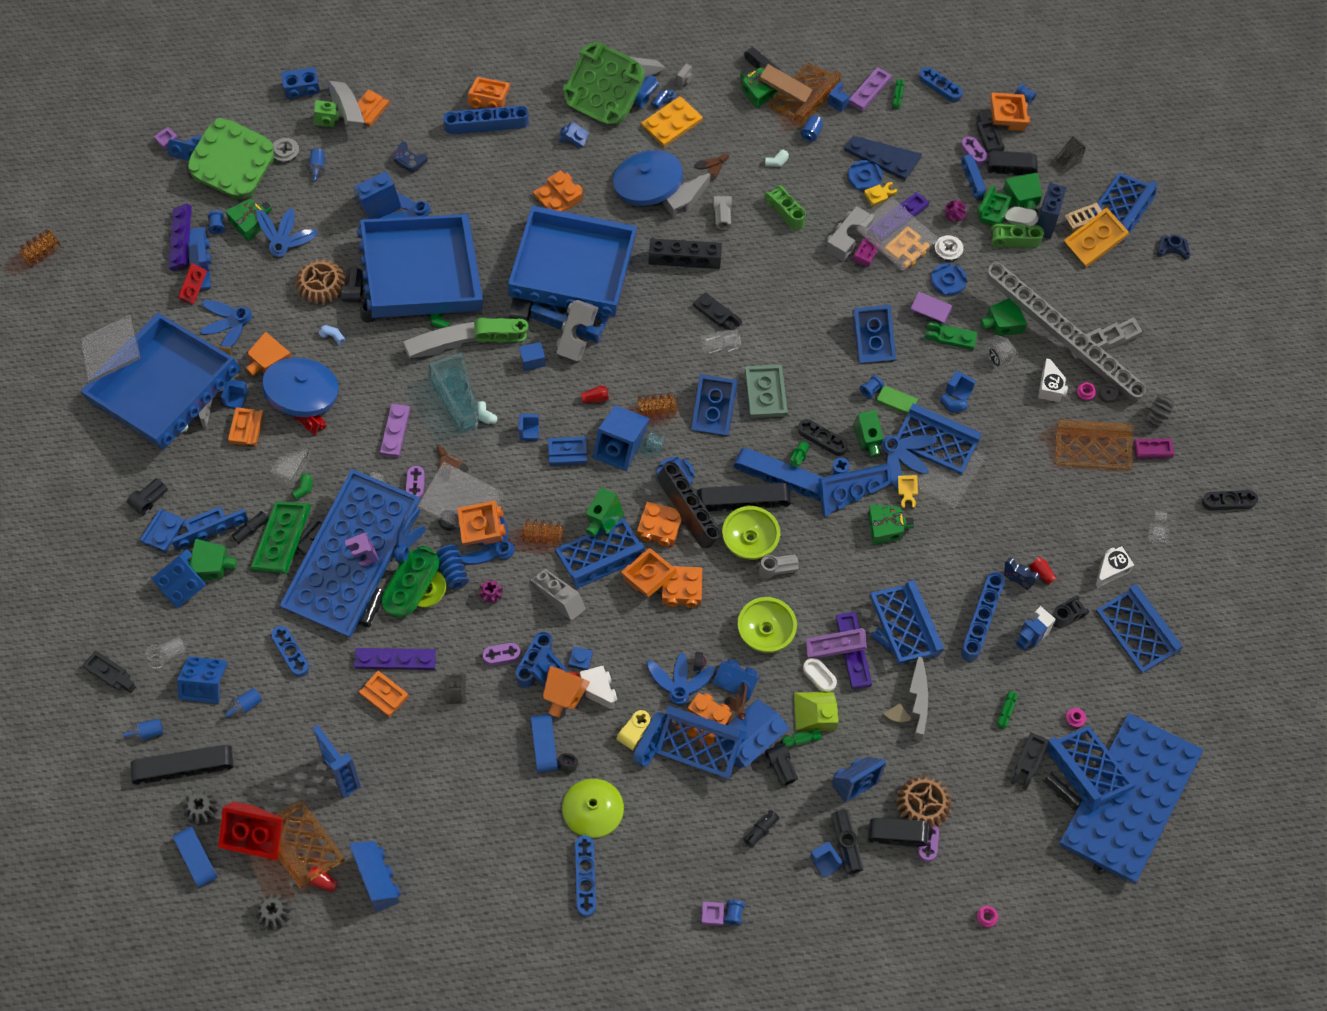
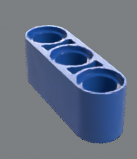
(532, 652)
(544, 743)
(195, 856)

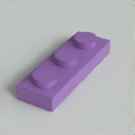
(870, 89)
(395, 430)
(836, 643)

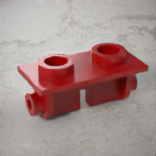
(192, 283)
(312, 423)

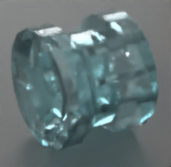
(655, 442)

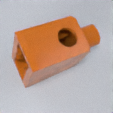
(264, 354)
(563, 690)

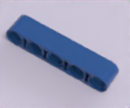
(486, 119)
(778, 472)
(983, 608)

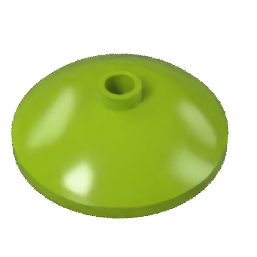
(755, 523)
(770, 614)
(592, 820)

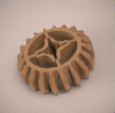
(315, 289)
(916, 799)

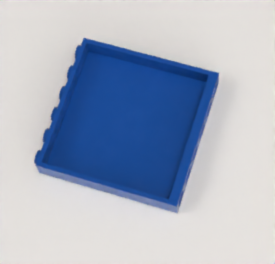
(572, 259)
(419, 265)
(166, 385)

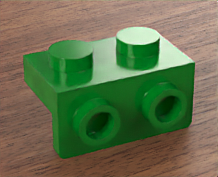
(993, 207)

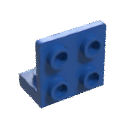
(179, 580)
(201, 679)

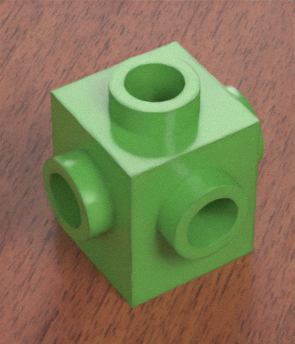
(325, 113)

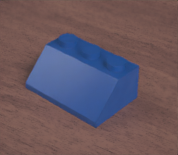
(762, 729)
(375, 874)

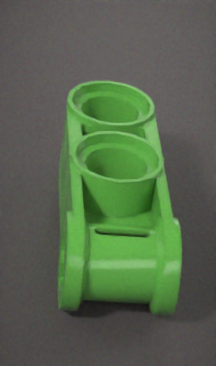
(786, 207)
(1016, 235)
(500, 330)

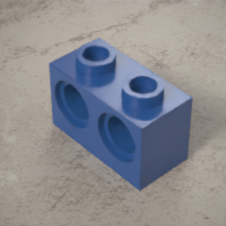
(300, 82)

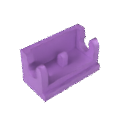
(931, 307)
(360, 546)

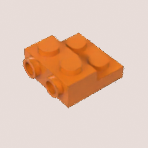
(488, 93)
(1009, 111)
(559, 192)
(481, 523)
(659, 524)
(648, 573)
(683, 588)
(705, 707)

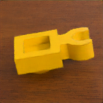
(878, 195)
(908, 487)

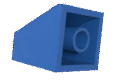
(377, 196)
(620, 437)

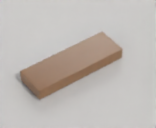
(785, 84)

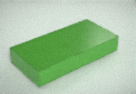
(896, 399)

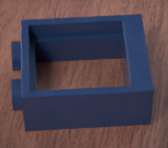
(1051, 209)

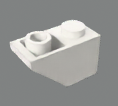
(599, 687)

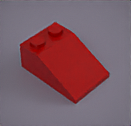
(250, 830)

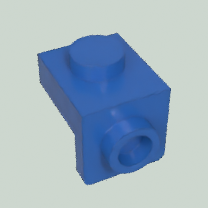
(573, 134)

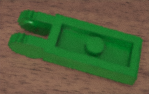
(951, 335)

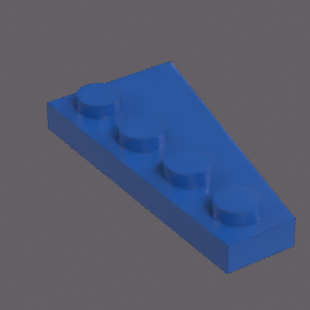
(844, 488)

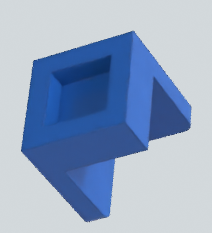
(837, 98)
(532, 356)
(960, 386)
(234, 394)
(528, 427)
(826, 859)

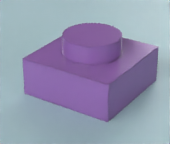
(163, 137)
(712, 913)

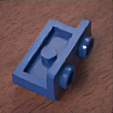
(731, 675)

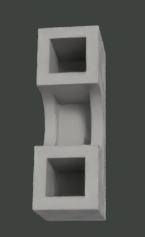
(840, 243)
(569, 344)

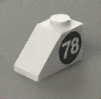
(1052, 383)
(1113, 566)

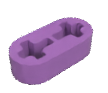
(976, 149)
(420, 483)
(501, 652)
(933, 842)

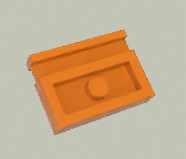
(372, 106)
(245, 427)
(383, 694)

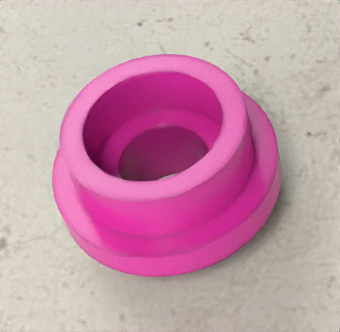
(1086, 387)
(1072, 721)
(987, 910)

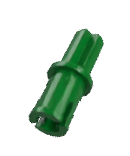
(799, 454)

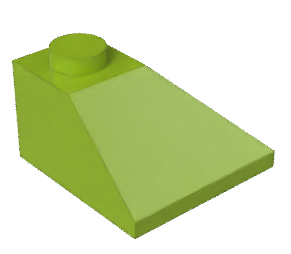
(815, 711)

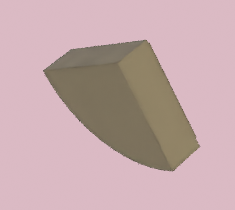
(897, 715)

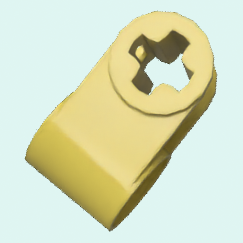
(633, 732)

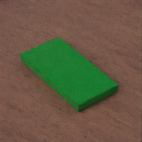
(280, 537)

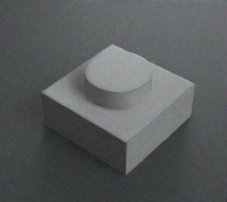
(684, 76)

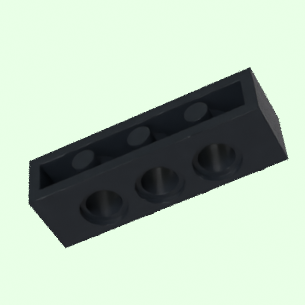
(685, 253)

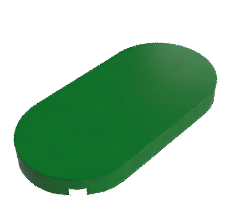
(410, 582)

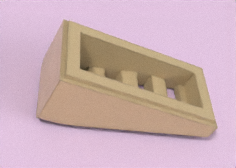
(1069, 218)

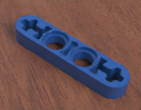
(585, 876)

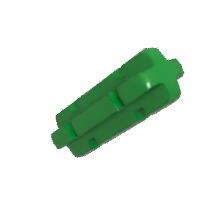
(898, 94)
(1007, 710)
(802, 738)

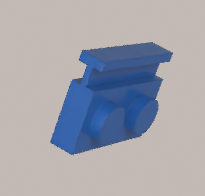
(567, 451)
(162, 530)
(542, 664)

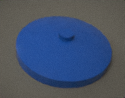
(648, 177)
(300, 387)

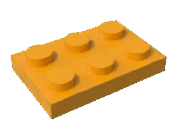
(671, 121)
(1096, 237)

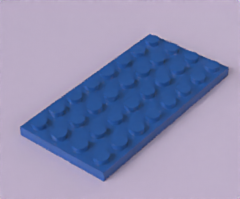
(331, 582)
(1128, 826)

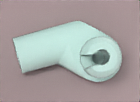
(779, 159)
(484, 415)

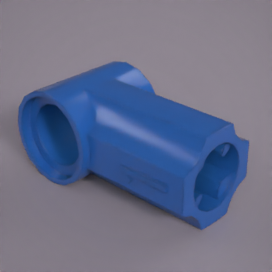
(648, 87)

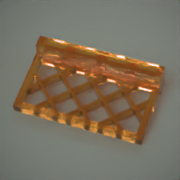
(816, 98)
(1096, 429)
(288, 856)

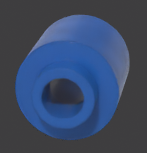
(812, 128)

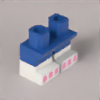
(1035, 630)

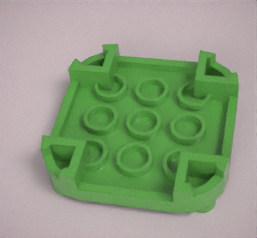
(604, 83)
(231, 159)

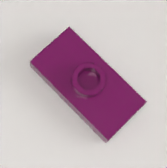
(865, 253)
(1153, 448)

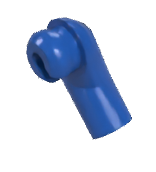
(663, 97)
(953, 405)

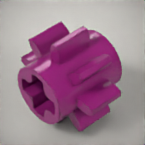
(955, 210)
(490, 597)

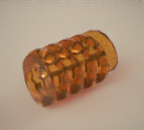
(38, 246)
(657, 405)
(542, 531)

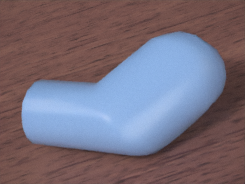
(334, 332)

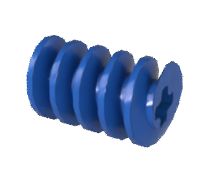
(451, 566)

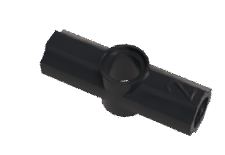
(849, 853)

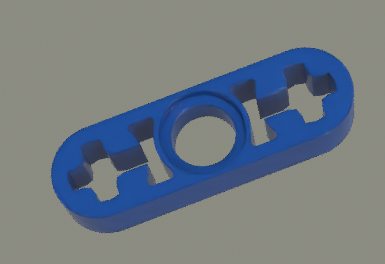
(938, 78)
(973, 174)
(290, 642)
(650, 739)

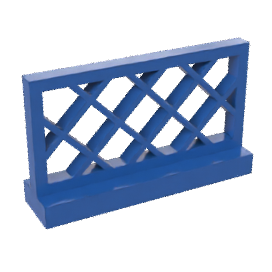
(1136, 209)
(555, 319)
(947, 428)
(607, 563)
(1154, 621)
(922, 622)
(707, 725)
(342, 767)
(1077, 777)

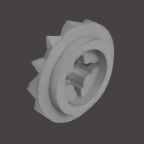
(280, 145)

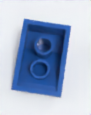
(874, 333)
(714, 404)
(858, 778)

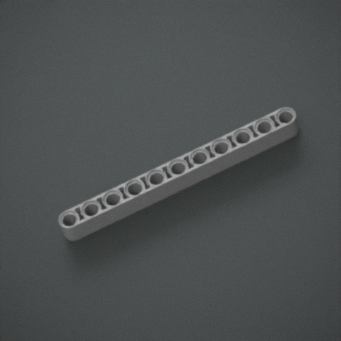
(1067, 340)

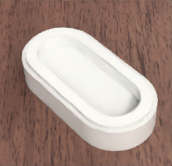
(1021, 216)
(819, 675)

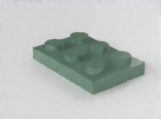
(766, 391)

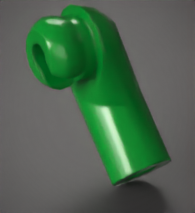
(436, 321)
(305, 486)

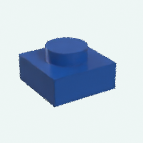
(580, 658)

